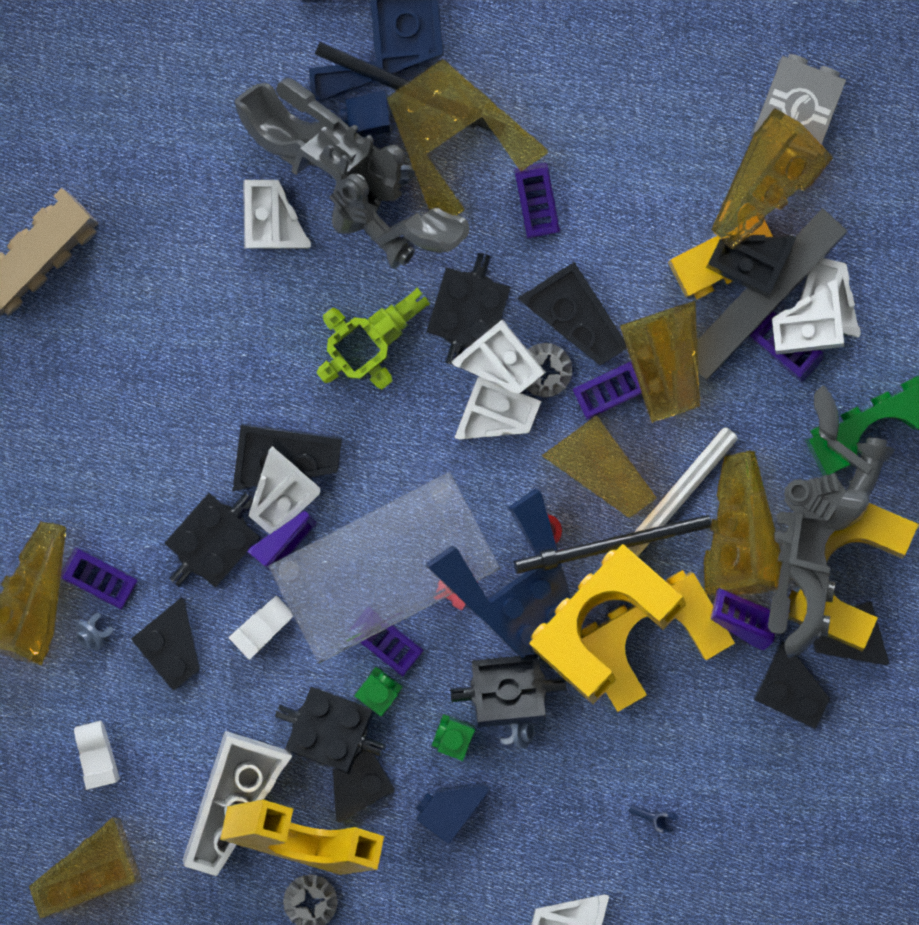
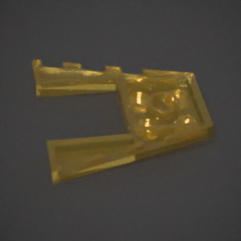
(437, 108)

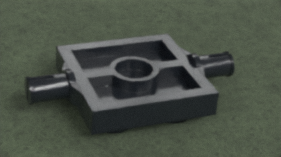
(466, 306)
(212, 539)
(508, 690)
(330, 730)

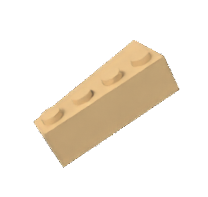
(43, 247)

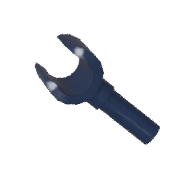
(657, 819)

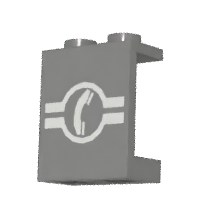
(803, 94)

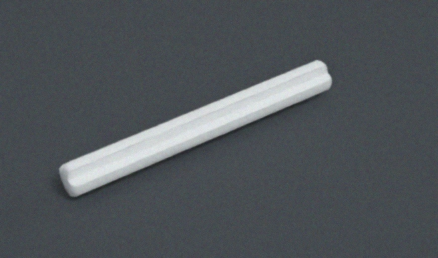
(687, 483)

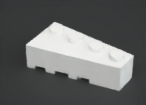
(241, 774)

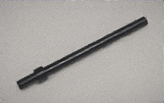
(373, 72)
(549, 559)

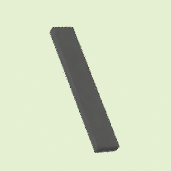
(753, 308)

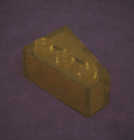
(88, 873)

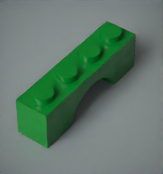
(900, 406)

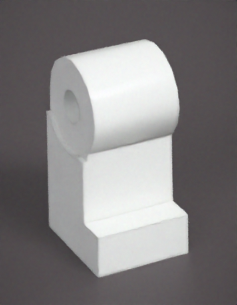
(261, 627)
(96, 755)

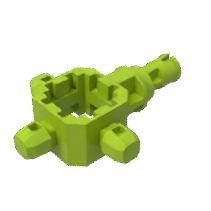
(382, 328)

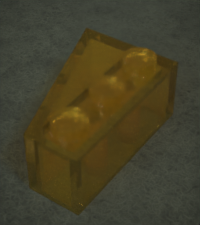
(666, 360)
(601, 467)

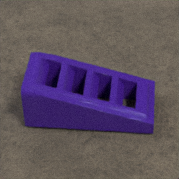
(544, 228)
(801, 372)
(585, 402)
(283, 540)
(72, 564)
(757, 614)
(406, 661)

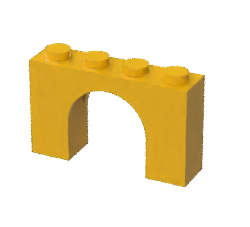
(877, 529)
(619, 578)
(609, 638)
(269, 829)

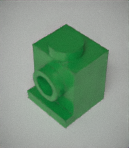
(378, 691)
(453, 737)

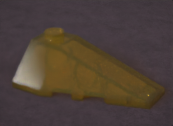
(775, 166)
(743, 541)
(31, 596)

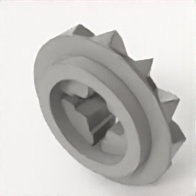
(559, 361)
(319, 889)

